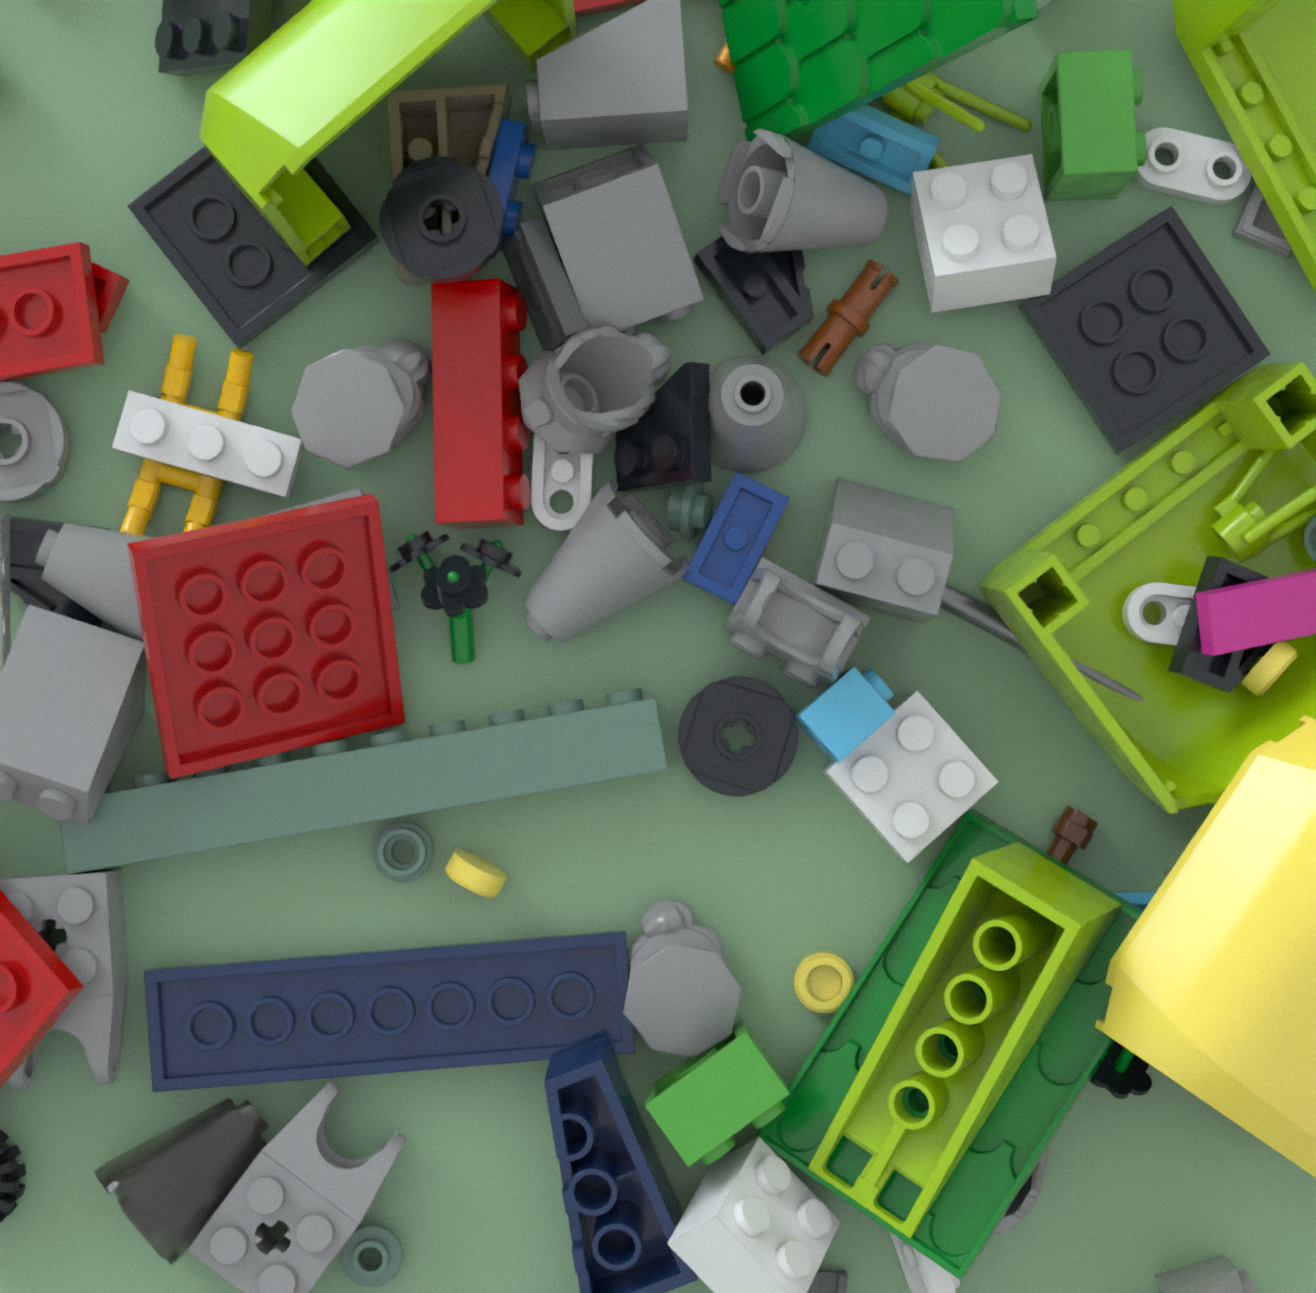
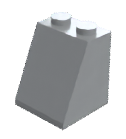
(615, 83)
(619, 241)
(885, 551)
(67, 712)

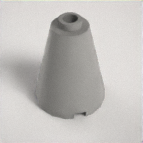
(795, 199)
(758, 435)
(602, 568)
(94, 572)

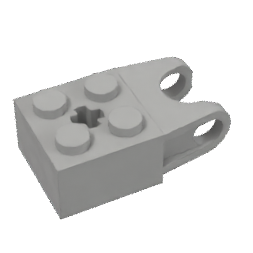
(795, 624)
(95, 951)
(305, 1187)

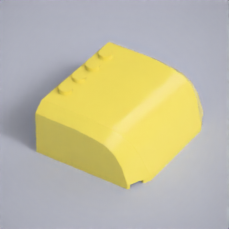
(1225, 956)

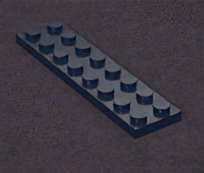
(386, 1010)

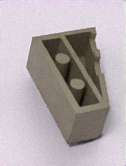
(445, 123)

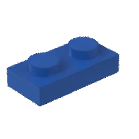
(510, 162)
(735, 538)

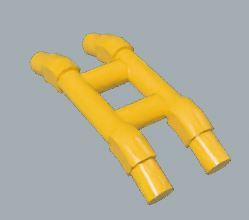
(152, 473)

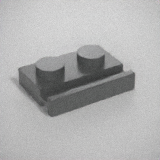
(543, 285)

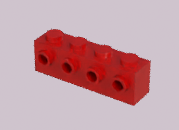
(478, 404)

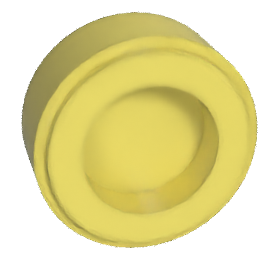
(1269, 668)
(475, 873)
(823, 981)

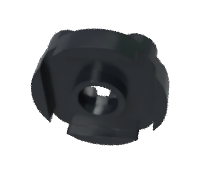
(460, 190)
(767, 719)

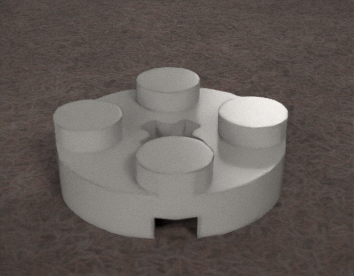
(44, 445)

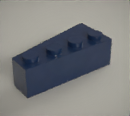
(611, 1178)

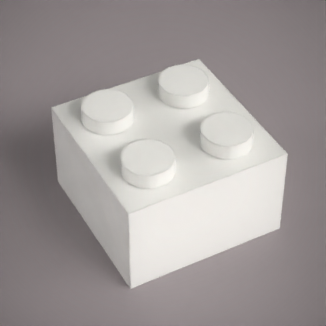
(982, 233)
(911, 777)
(754, 1226)

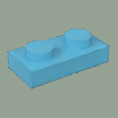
(876, 146)

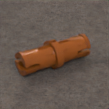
(848, 318)

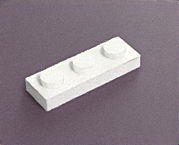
(208, 444)

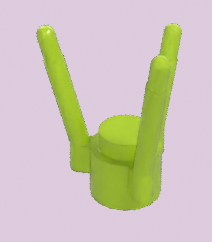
(926, 94)
(1248, 528)

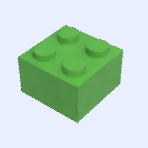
(1090, 125)
(717, 1096)

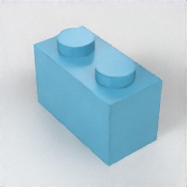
(846, 712)

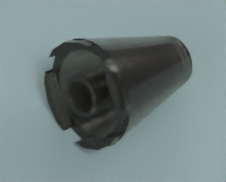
(184, 1174)

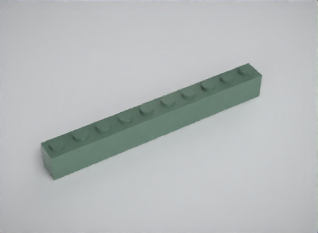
(369, 783)

